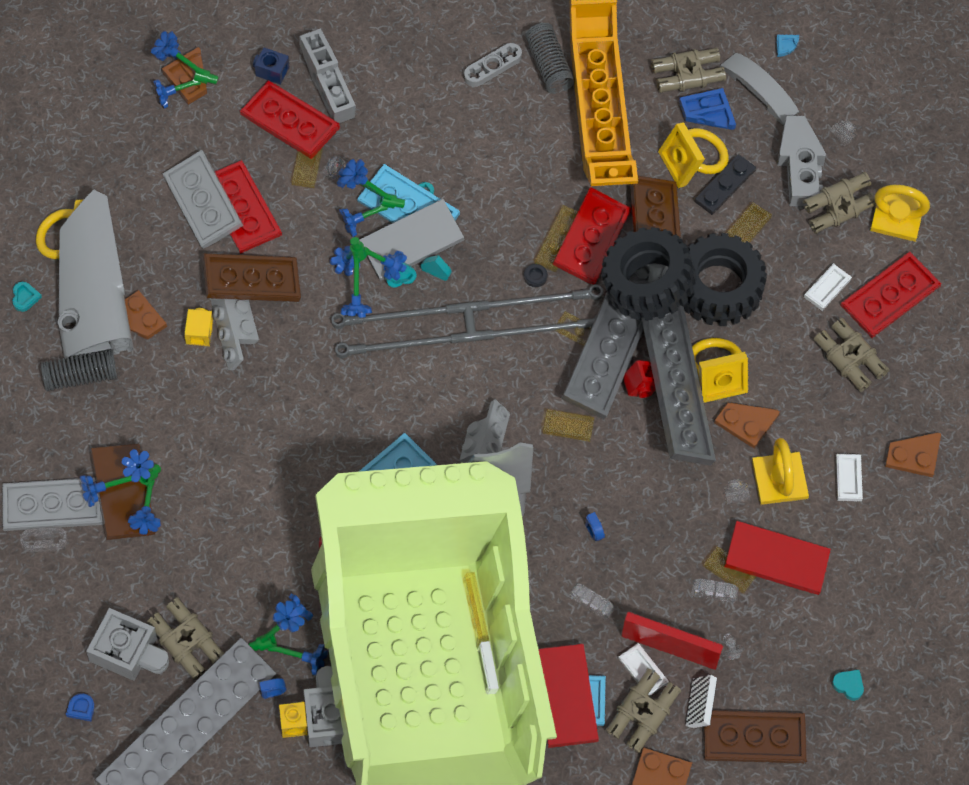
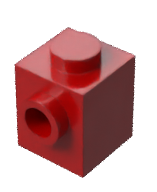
(640, 379)

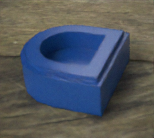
(594, 527)
(272, 688)
(81, 707)

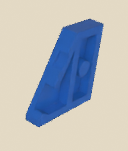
(708, 109)

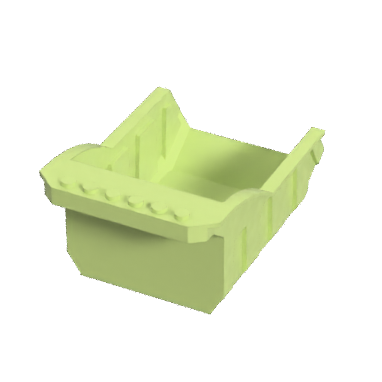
(405, 633)

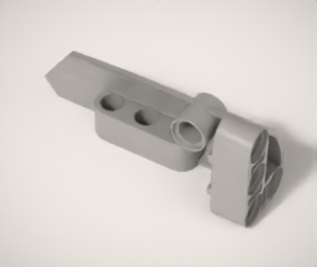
(91, 283)
(515, 462)

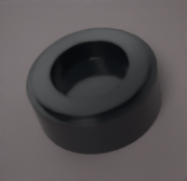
(535, 275)

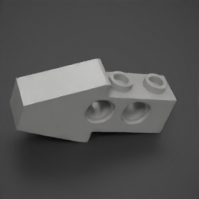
(327, 76)
(801, 144)

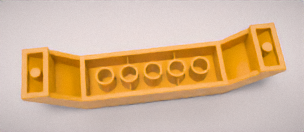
(600, 93)

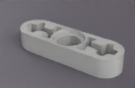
(475, 68)

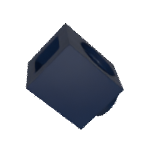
(269, 57)

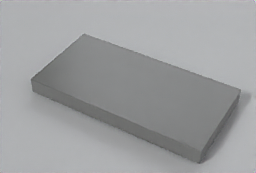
(203, 199)
(415, 235)
(47, 505)

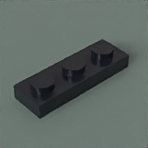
(725, 184)

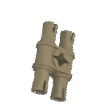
(684, 78)
(839, 202)
(849, 364)
(188, 626)
(649, 722)

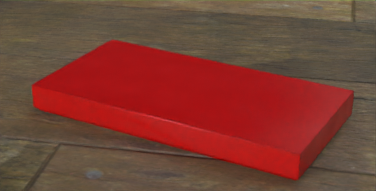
(290, 119)
(250, 206)
(591, 235)
(890, 294)
(777, 557)
(671, 640)
(569, 695)

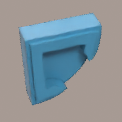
(786, 44)

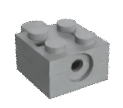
(126, 646)
(321, 707)

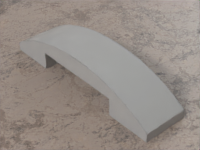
(762, 85)

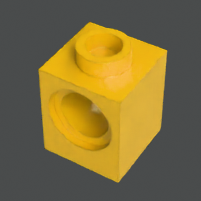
(198, 327)
(293, 719)

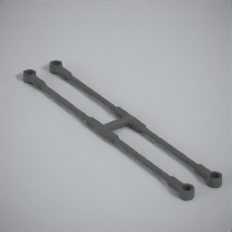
(467, 308)

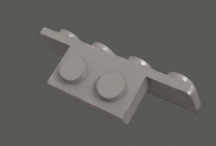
(235, 327)
(487, 434)

